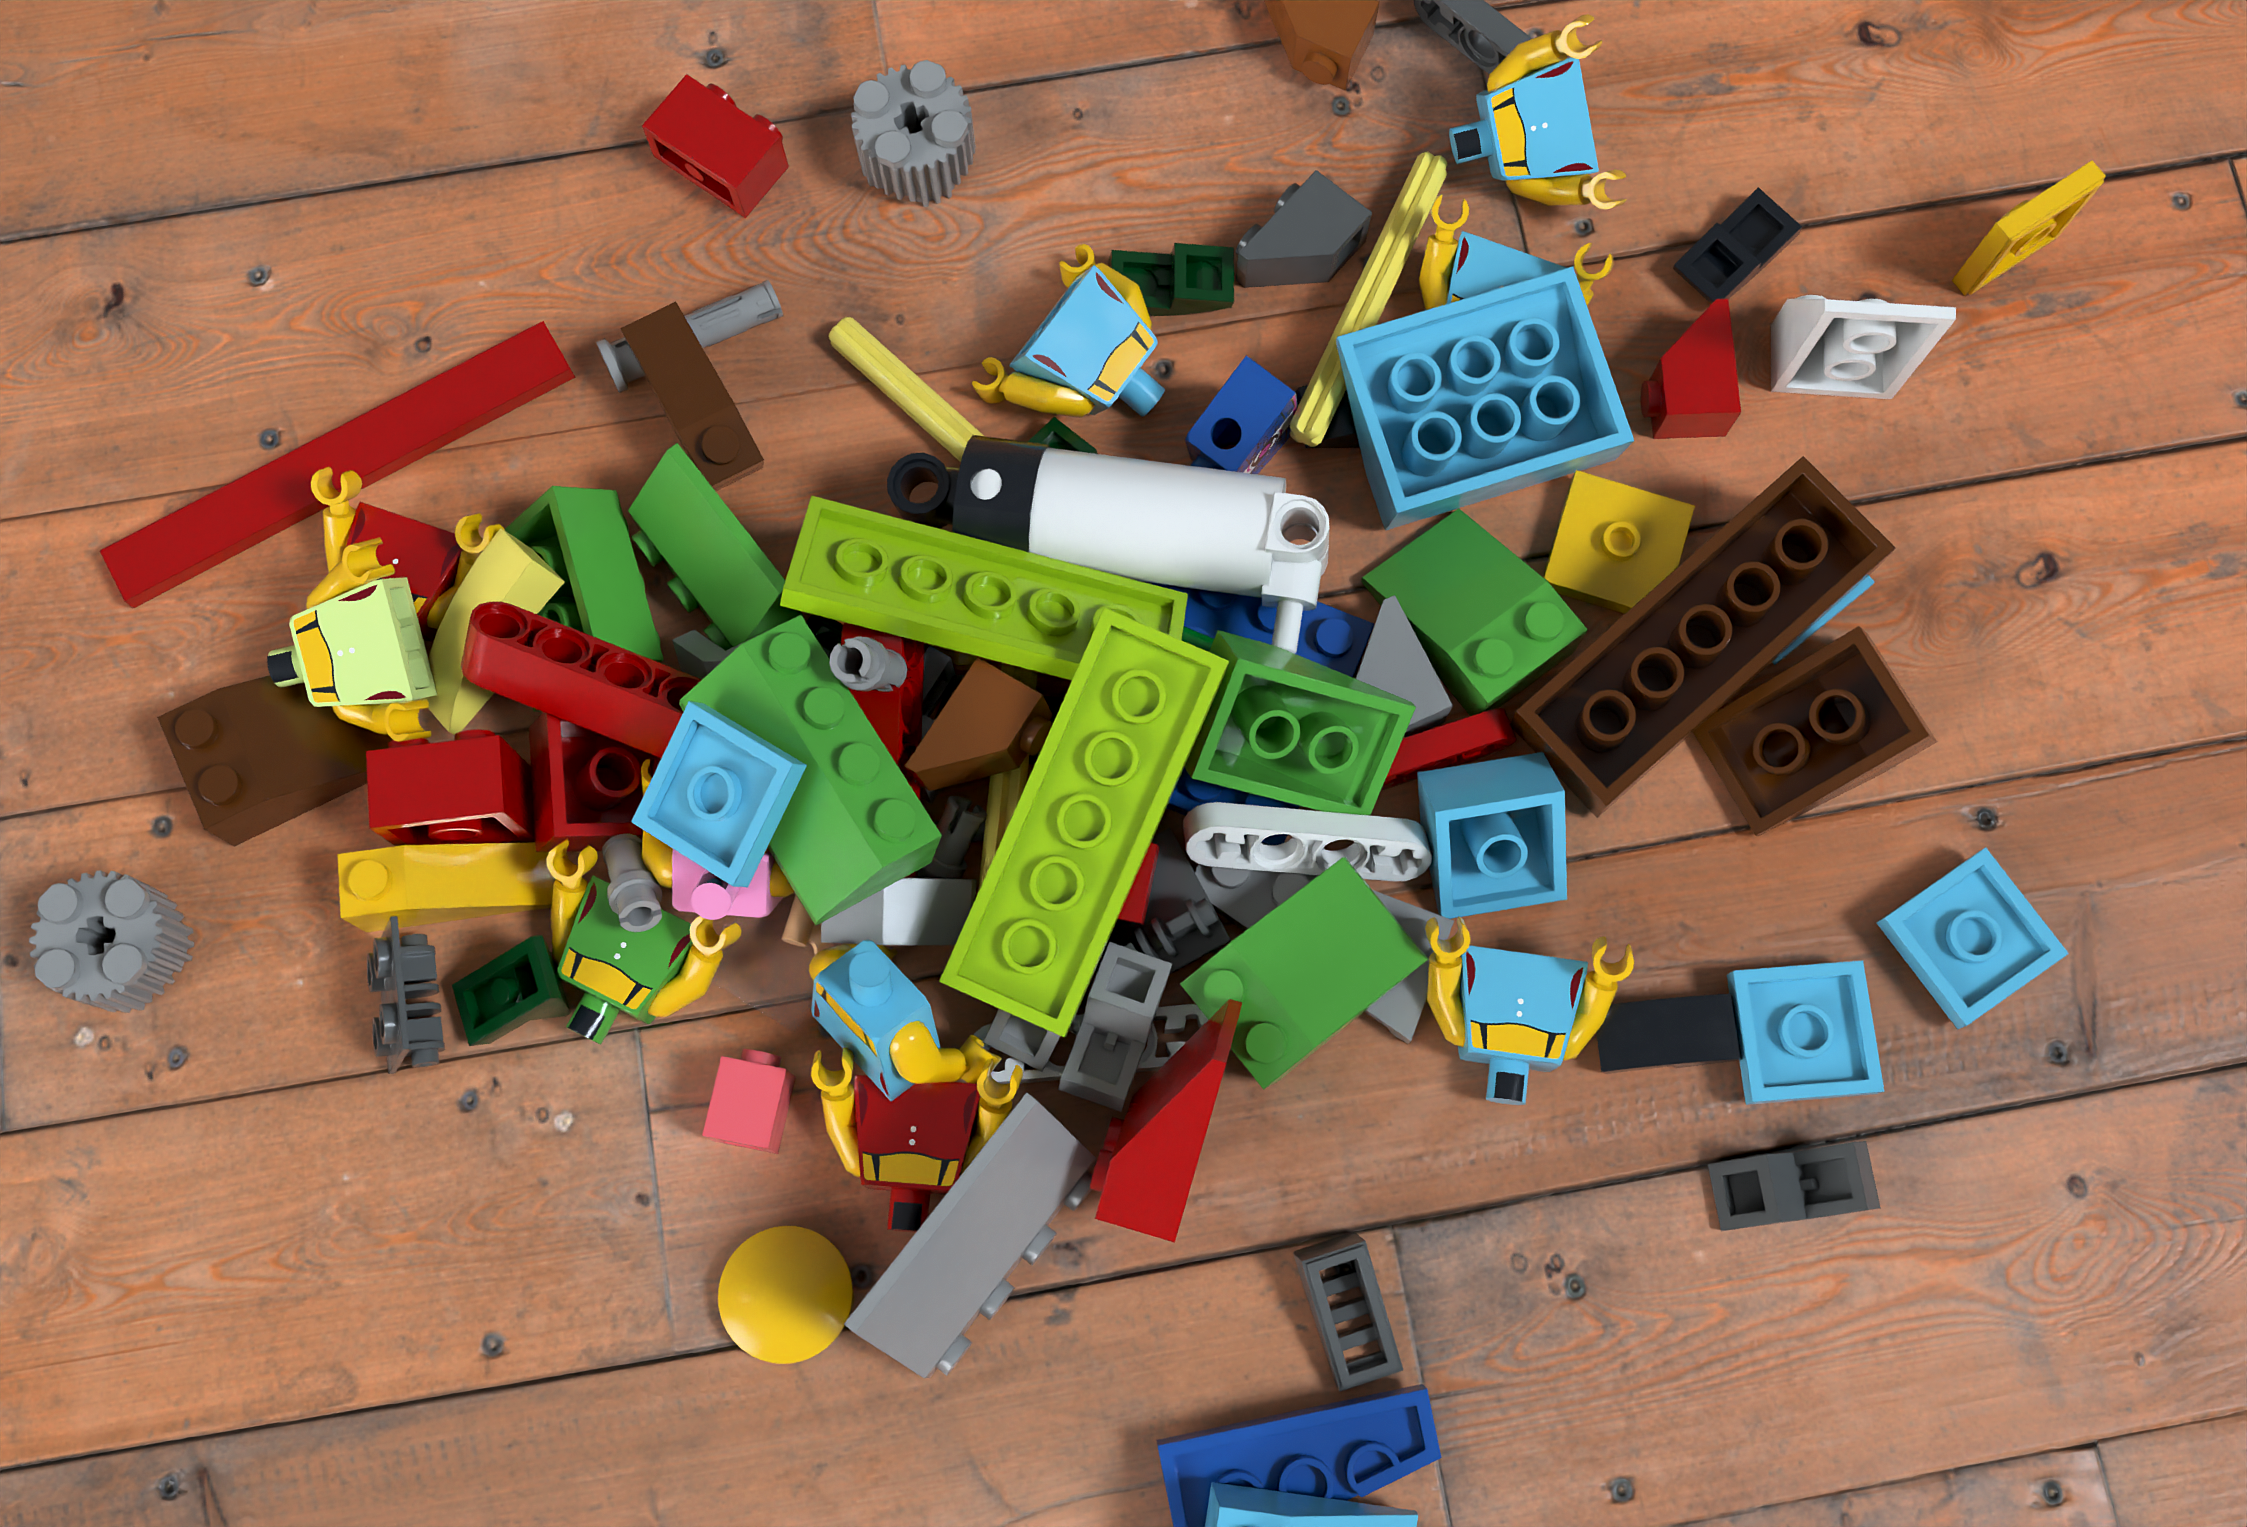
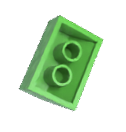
(590, 548)
(707, 552)

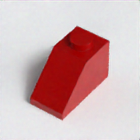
(1695, 381)

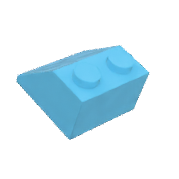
(1494, 834)

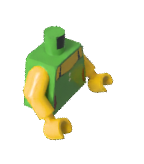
(621, 969)

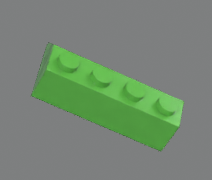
(853, 811)

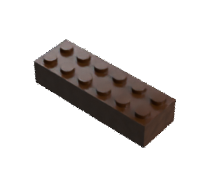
(1701, 636)

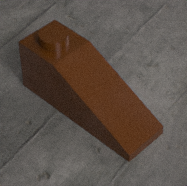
(693, 397)

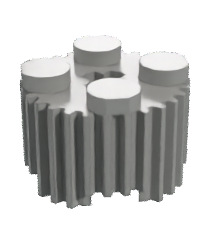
(913, 132)
(78, 936)

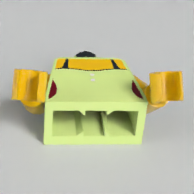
(360, 648)

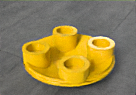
(785, 1294)

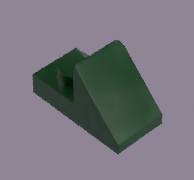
(510, 992)

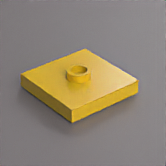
(2028, 228)
(1615, 542)

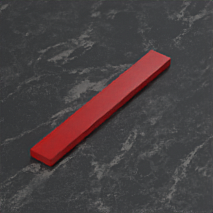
(369, 445)

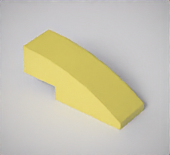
(502, 573)

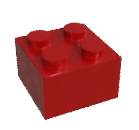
(450, 791)

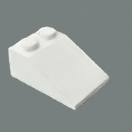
(1851, 345)

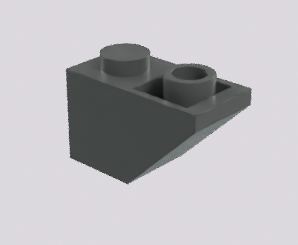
(1305, 239)

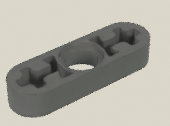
(1472, 29)

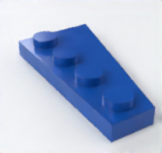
(1310, 1451)

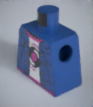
(1247, 412)

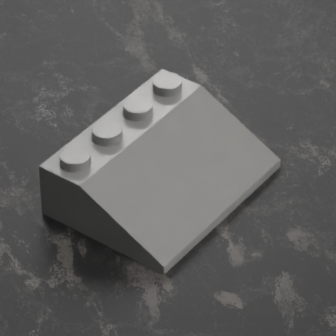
(975, 1242)

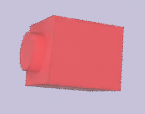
(750, 1102)

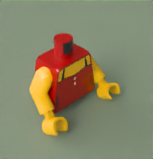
(426, 555)
(915, 1141)

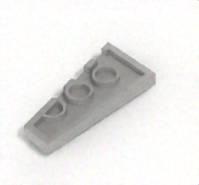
(1250, 895)

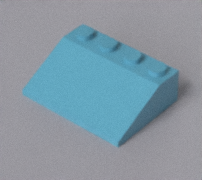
(1481, 398)

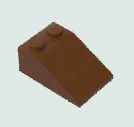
(1813, 732)
(264, 756)

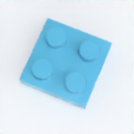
(718, 794)
(1972, 938)
(1805, 1032)

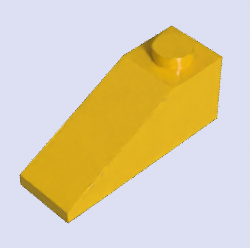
(441, 883)

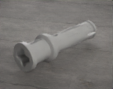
(710, 325)

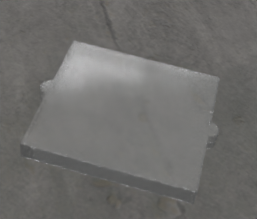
(767, 970)

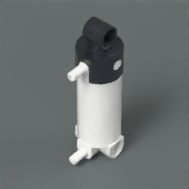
(1131, 519)

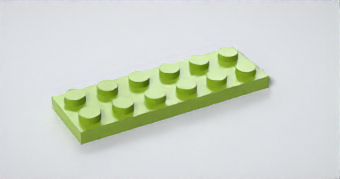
(961, 590)
(1084, 822)

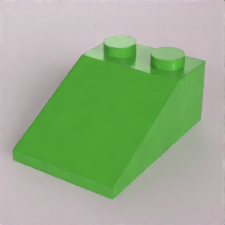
(1477, 612)
(1297, 730)
(1306, 971)

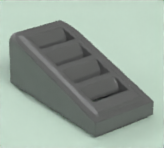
(1329, 1254)

